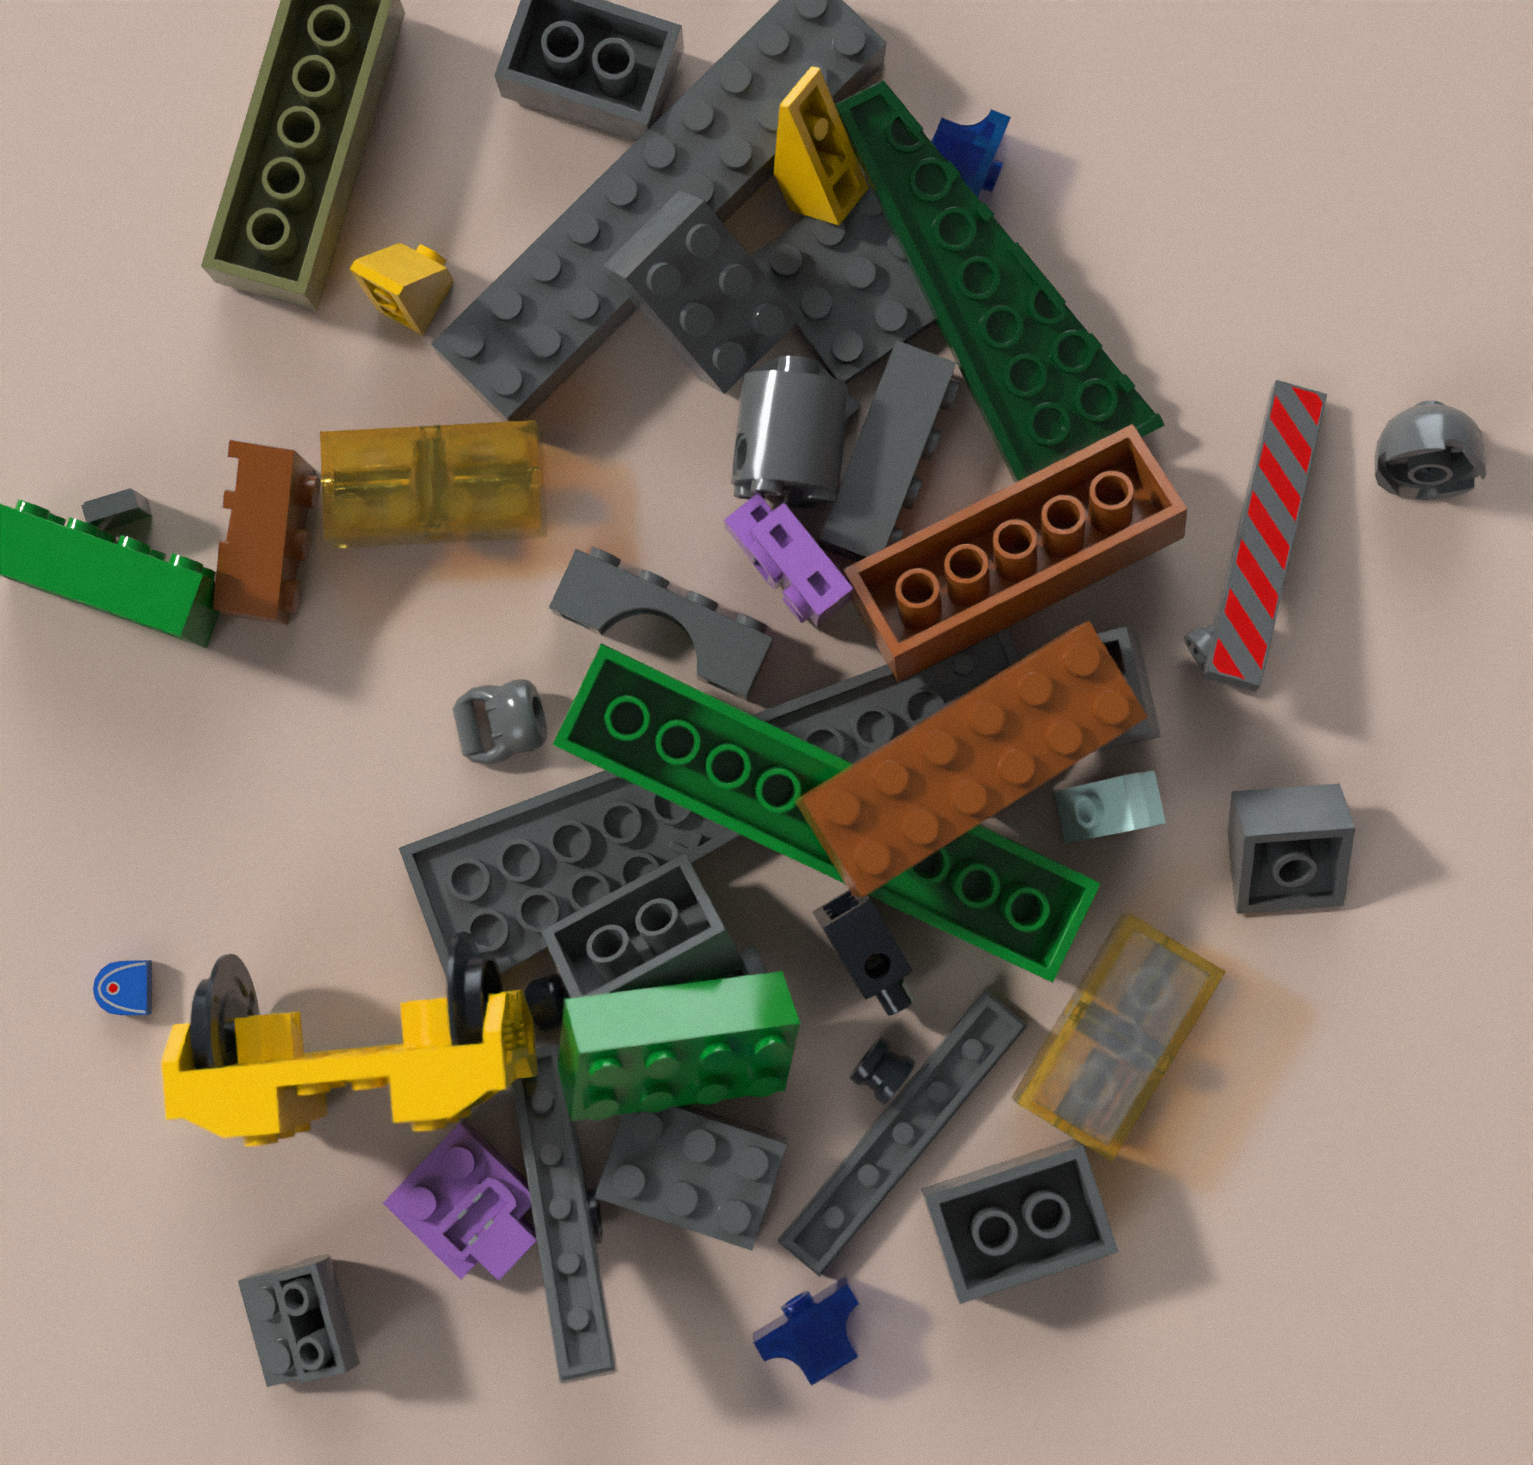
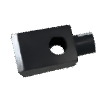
(856, 934)

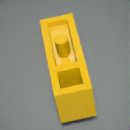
(815, 155)
(405, 283)

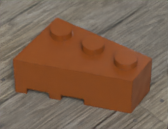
(265, 533)

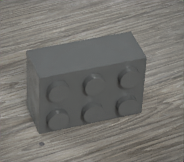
(591, 63)
(701, 291)
(644, 936)
(693, 1171)
(1019, 1220)

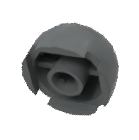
(1430, 450)

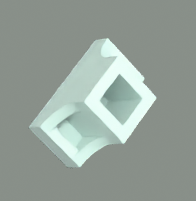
(1110, 806)

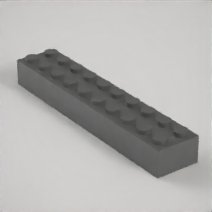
(711, 143)

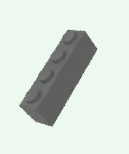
(888, 453)

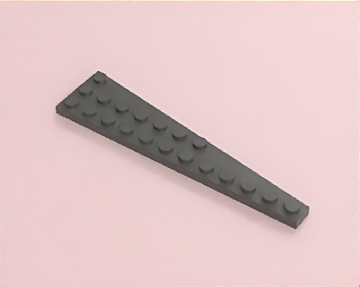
(584, 840)

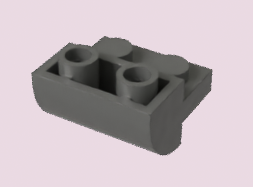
(299, 1322)

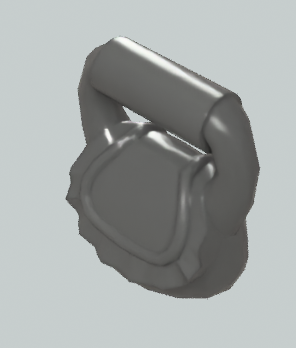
(513, 716)

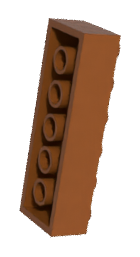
(1016, 552)
(971, 759)

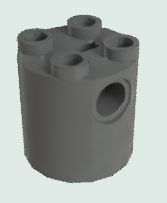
(790, 432)

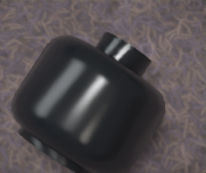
(546, 1001)

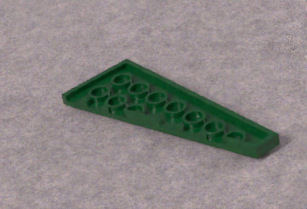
(1016, 342)

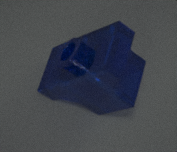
(974, 149)
(812, 1331)

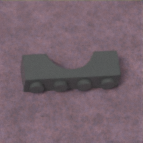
(601, 594)

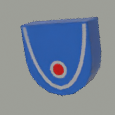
(125, 987)

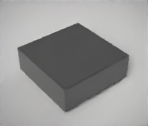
(116, 509)

